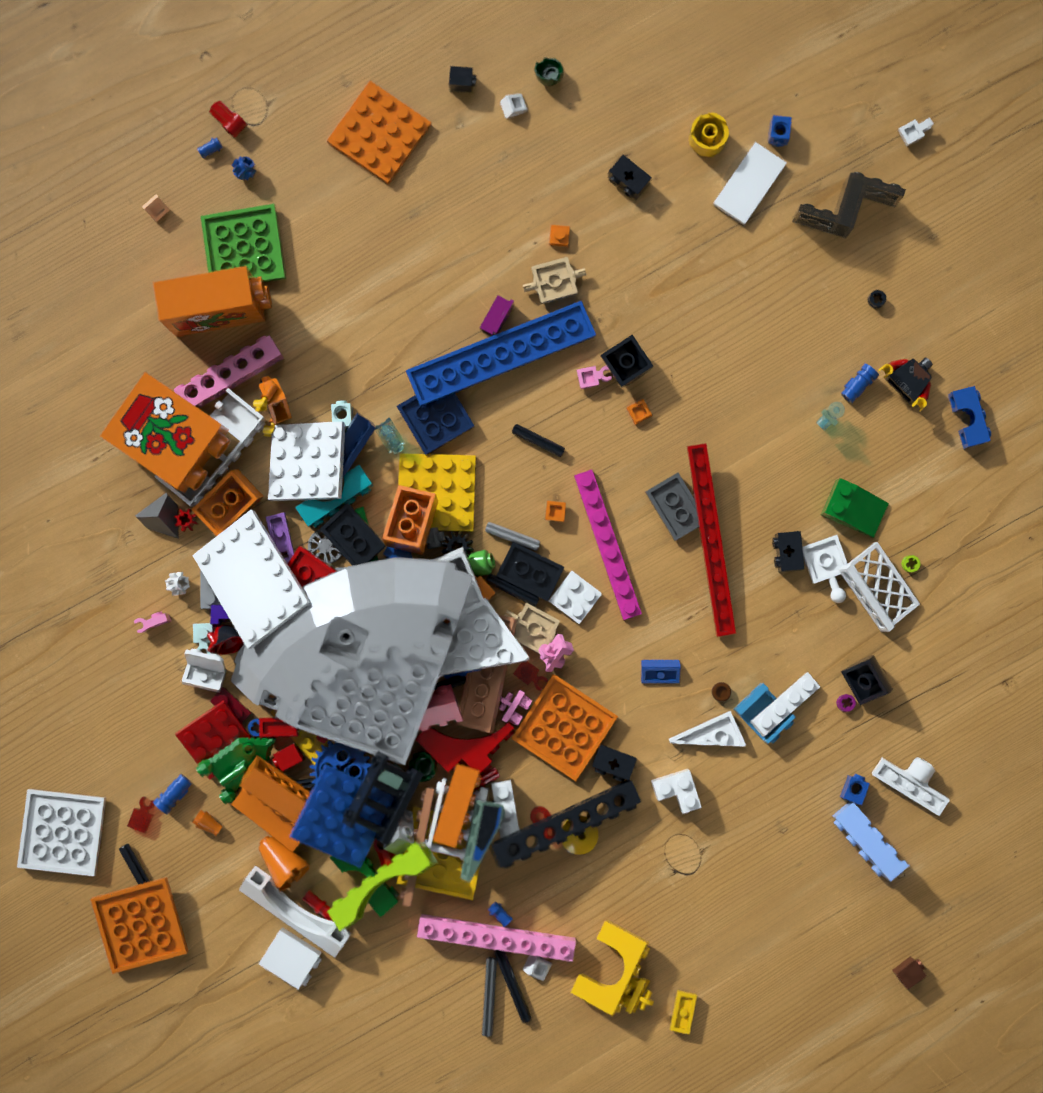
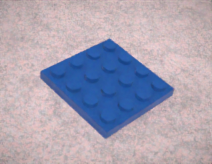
(323, 814)

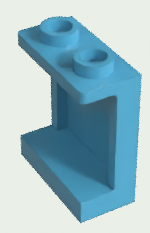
(756, 703)

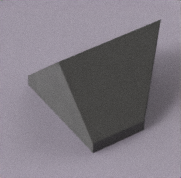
(160, 516)

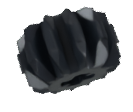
(457, 539)

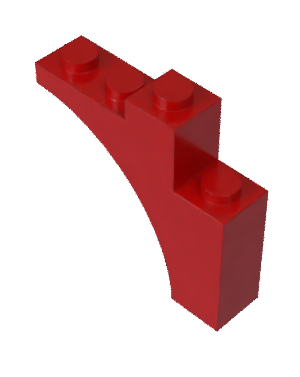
(450, 750)

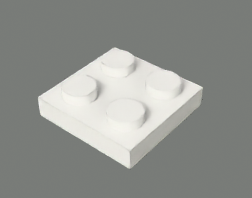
(575, 597)

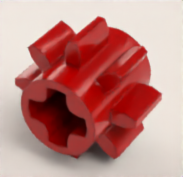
(182, 515)

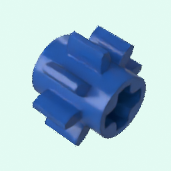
(243, 168)

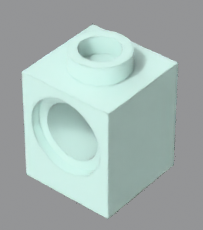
(339, 406)

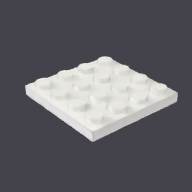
(306, 461)
(61, 832)

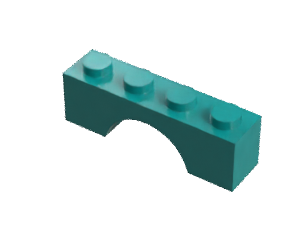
(355, 484)

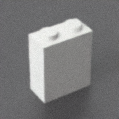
(291, 958)

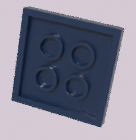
(435, 422)

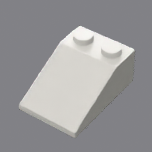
(474, 596)

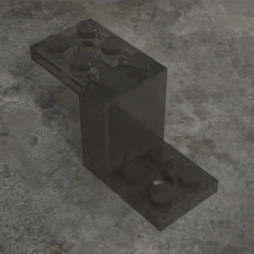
(848, 205)

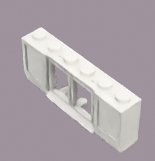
(243, 424)

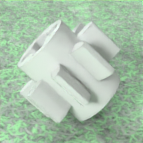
(177, 583)

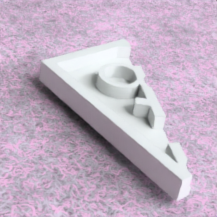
(717, 731)

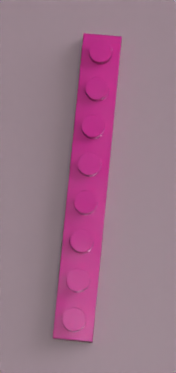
(607, 544)

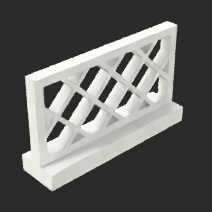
(865, 594)

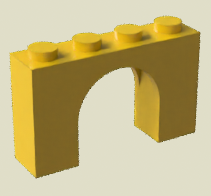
(632, 950)

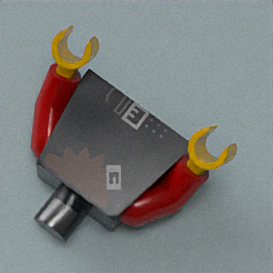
(910, 379)

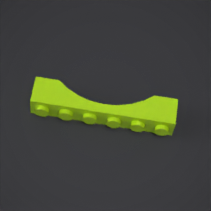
(351, 909)

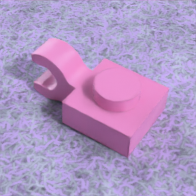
(156, 620)

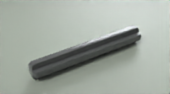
(489, 996)

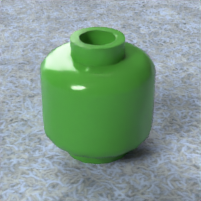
(481, 562)

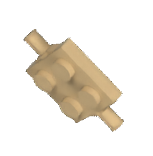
(554, 280)
(534, 627)

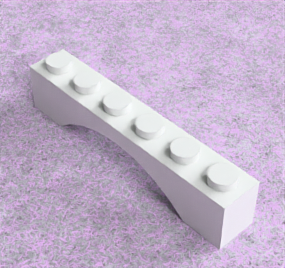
(323, 933)

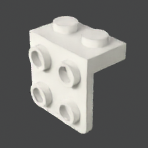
(204, 670)

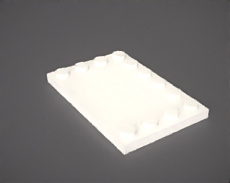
(251, 579)

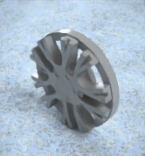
(324, 546)

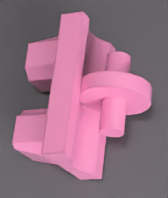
(553, 652)
(512, 716)

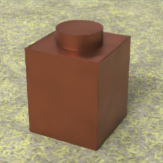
(910, 972)

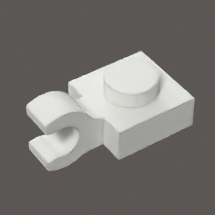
(913, 131)

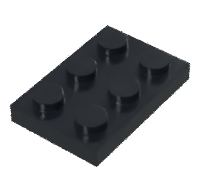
(353, 536)
(530, 571)

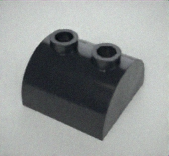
(627, 361)
(867, 680)

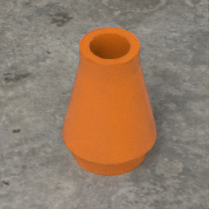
(207, 823)

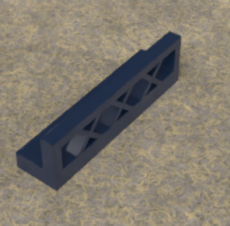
(355, 439)

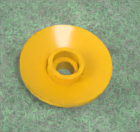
(584, 845)

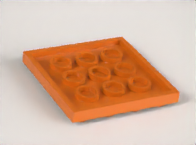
(379, 132)
(564, 727)
(139, 925)

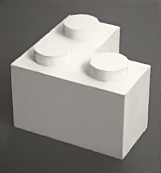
(678, 784)

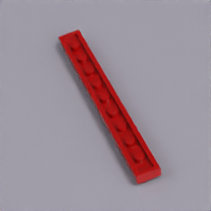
(711, 539)

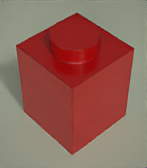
(288, 757)

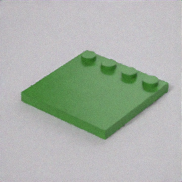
(245, 239)

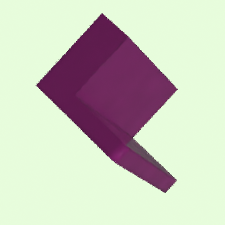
(497, 315)

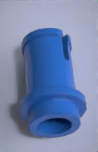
(210, 147)
(500, 914)

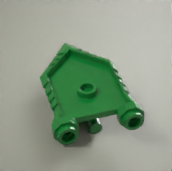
(233, 762)

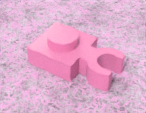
(590, 377)

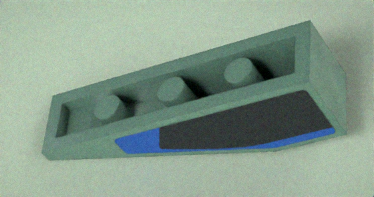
(483, 828)

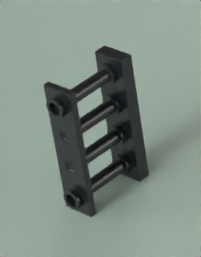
(393, 813)

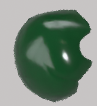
(549, 71)
(425, 764)

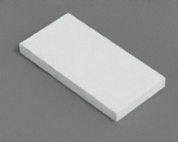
(749, 183)

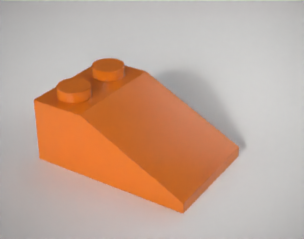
(227, 502)

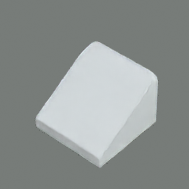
(513, 105)
(537, 967)

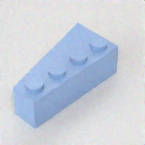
(869, 841)

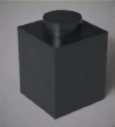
(461, 79)

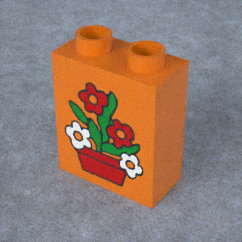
(211, 301)
(166, 434)

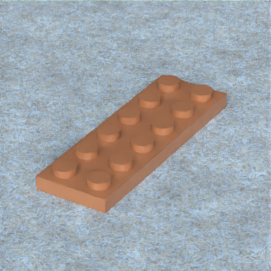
(483, 692)

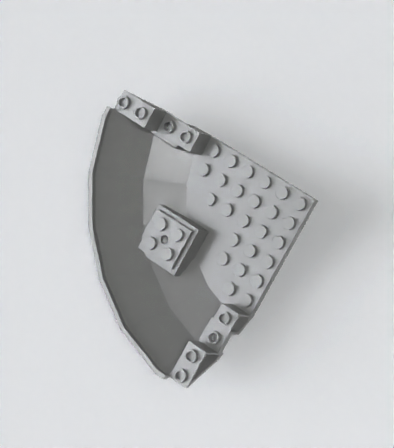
(381, 678)

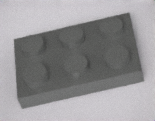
(674, 506)

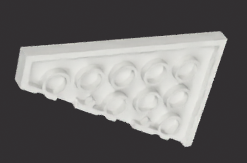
(481, 642)

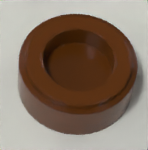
(721, 691)

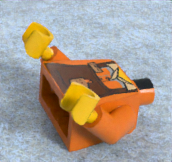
(274, 401)

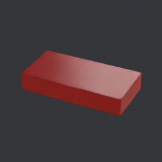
(276, 728)

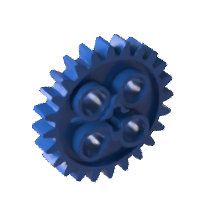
(330, 755)

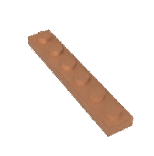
(419, 837)

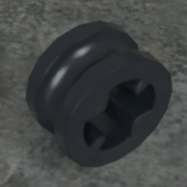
(871, 300)

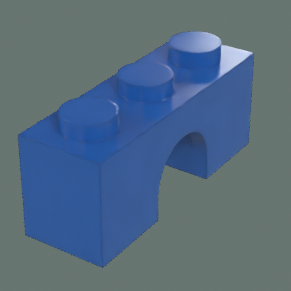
(968, 401)

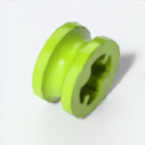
(913, 558)

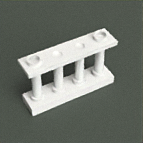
(441, 789)

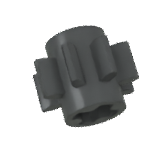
(435, 538)

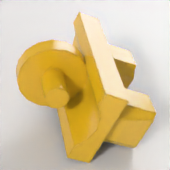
(632, 1002)

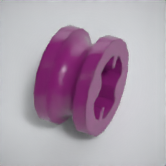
(844, 697)

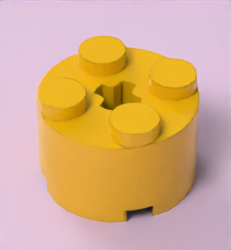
(708, 145)

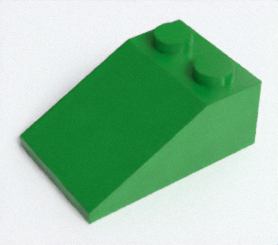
(854, 507)

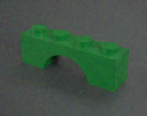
(384, 897)

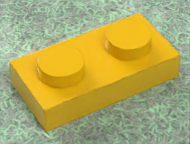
(683, 1012)

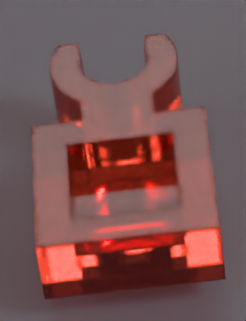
(527, 672)
(141, 817)

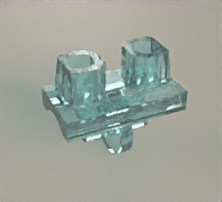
(831, 415)
(390, 436)

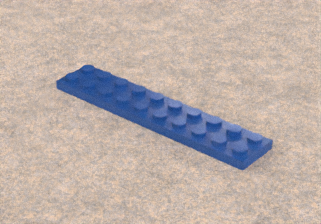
(500, 353)

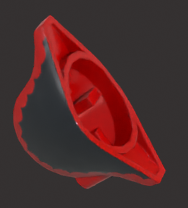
(224, 640)

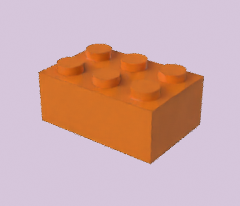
(410, 520)

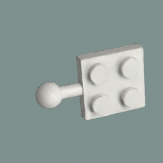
(823, 562)

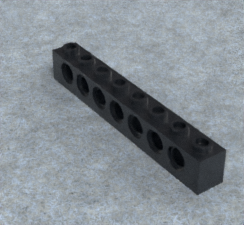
(500, 847)

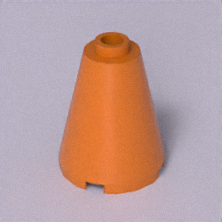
(282, 863)

